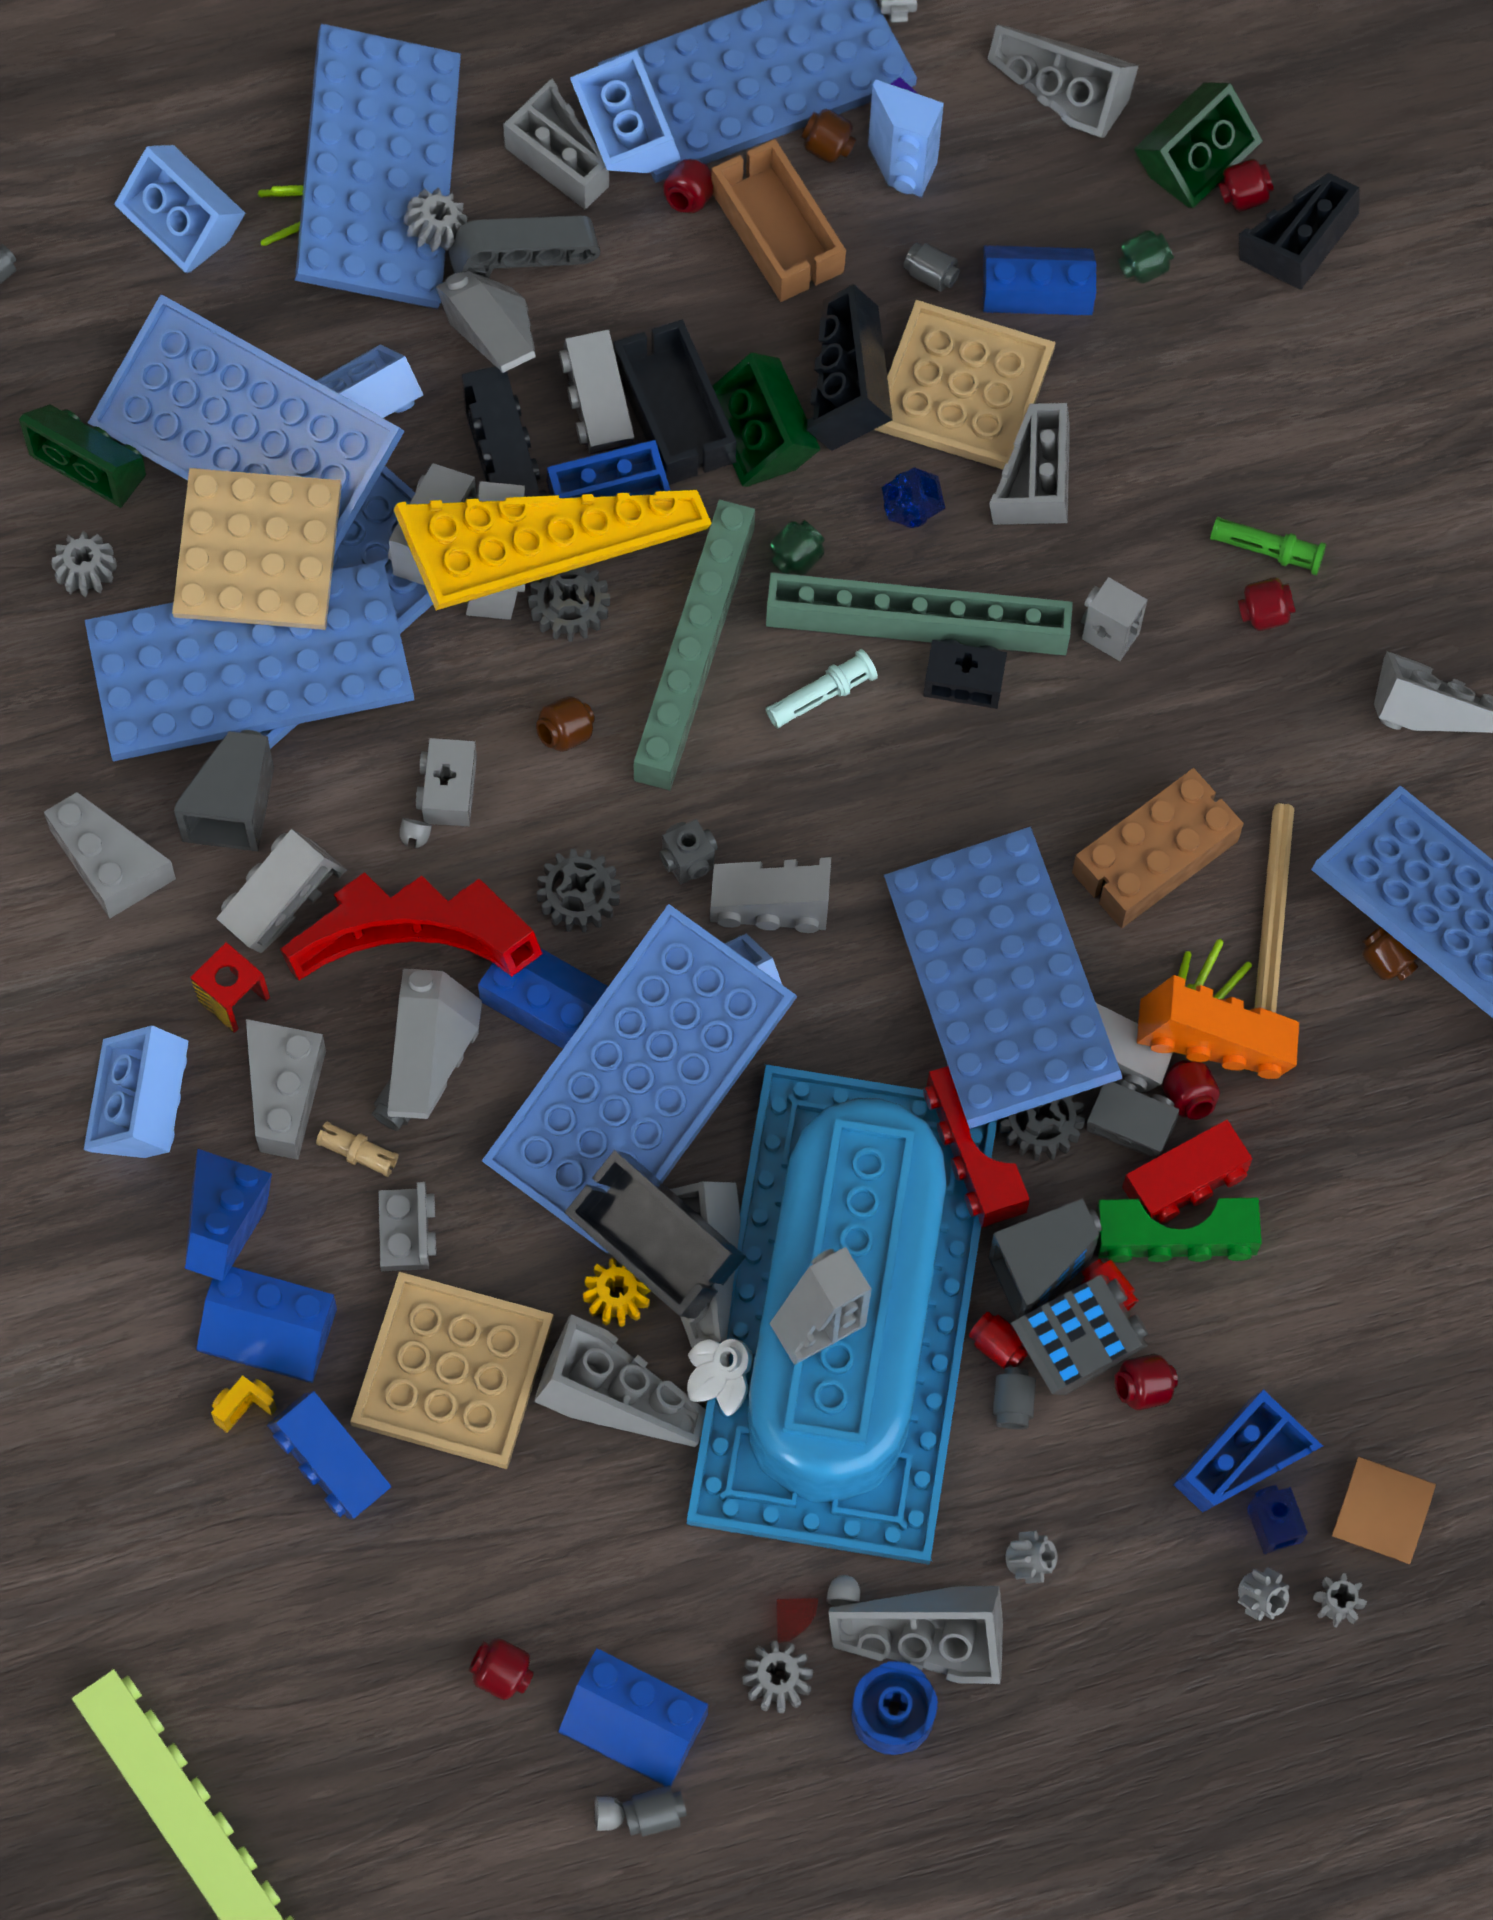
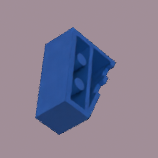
(624, 470)
(223, 1212)
(1245, 1451)
(328, 1455)

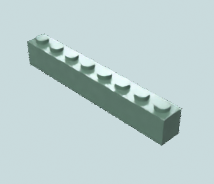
(918, 613)
(694, 645)

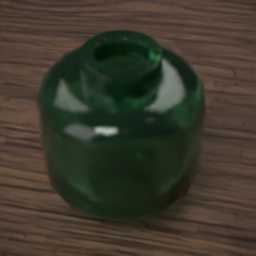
(1145, 256)
(797, 548)

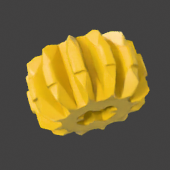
(619, 1307)

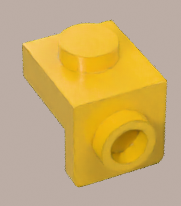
(234, 1402)

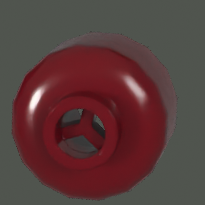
(1246, 185)
(688, 186)
(1267, 604)
(1191, 1089)
(1146, 1382)
(501, 1669)

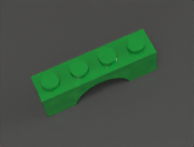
(1131, 1232)

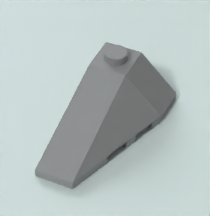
(489, 318)
(432, 1032)
(720, 1208)

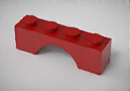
(992, 1186)

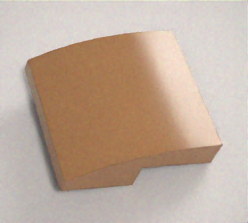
(1384, 1510)

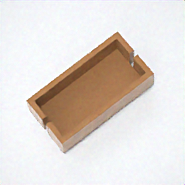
(778, 220)
(1157, 848)

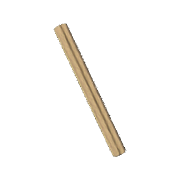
(1274, 907)

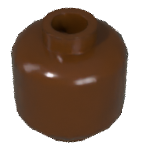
(828, 135)
(565, 724)
(1388, 956)

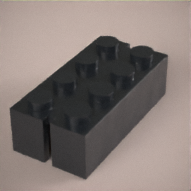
(675, 401)
(655, 1235)

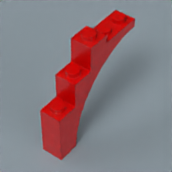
(417, 913)

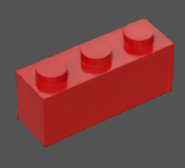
(1189, 1172)

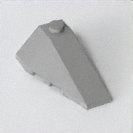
(1073, 81)
(1421, 702)
(606, 1386)
(936, 1630)

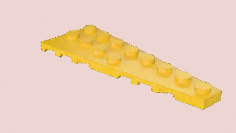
(499, 545)

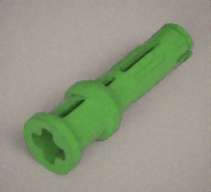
(1286, 549)

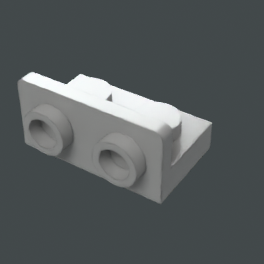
(404, 1228)

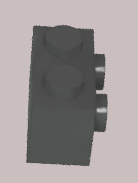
(1133, 1118)

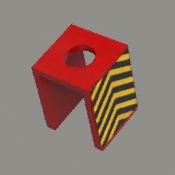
(219, 998)

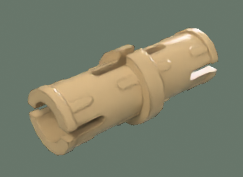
(357, 1149)

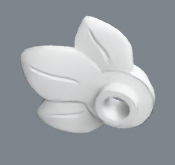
(716, 1377)

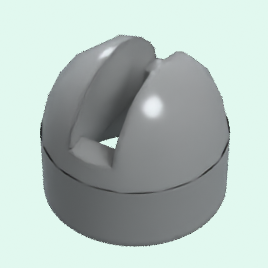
(416, 830)
(843, 1591)
(608, 1813)

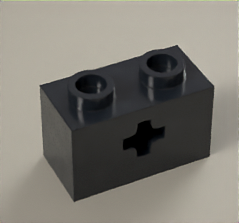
(948, 682)

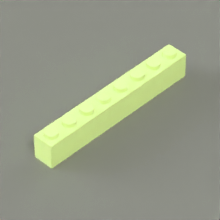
(175, 1802)

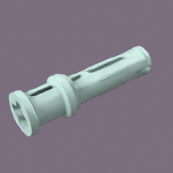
(835, 682)

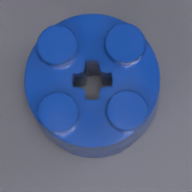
(916, 1701)

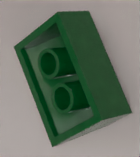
(1198, 143)
(764, 419)
(83, 453)

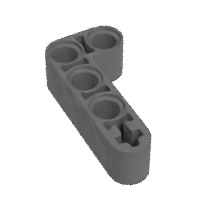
(523, 243)

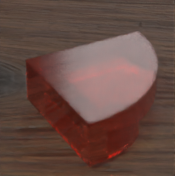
(794, 1617)

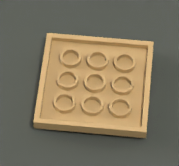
(964, 383)
(257, 549)
(452, 1370)

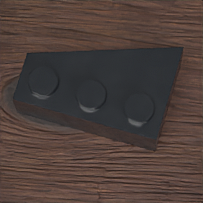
(1303, 232)

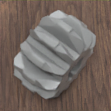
(434, 219)
(84, 563)
(793, 1675)

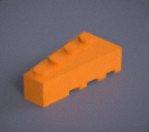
(1217, 1030)

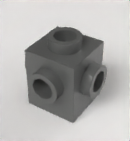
(688, 851)

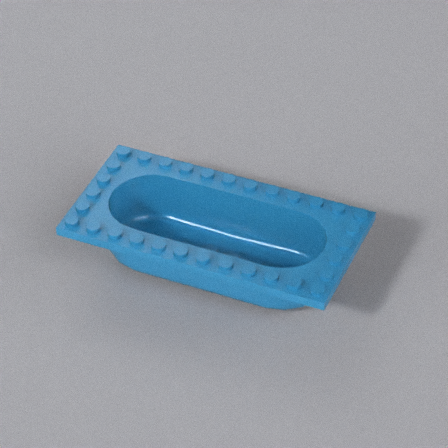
(859, 1433)

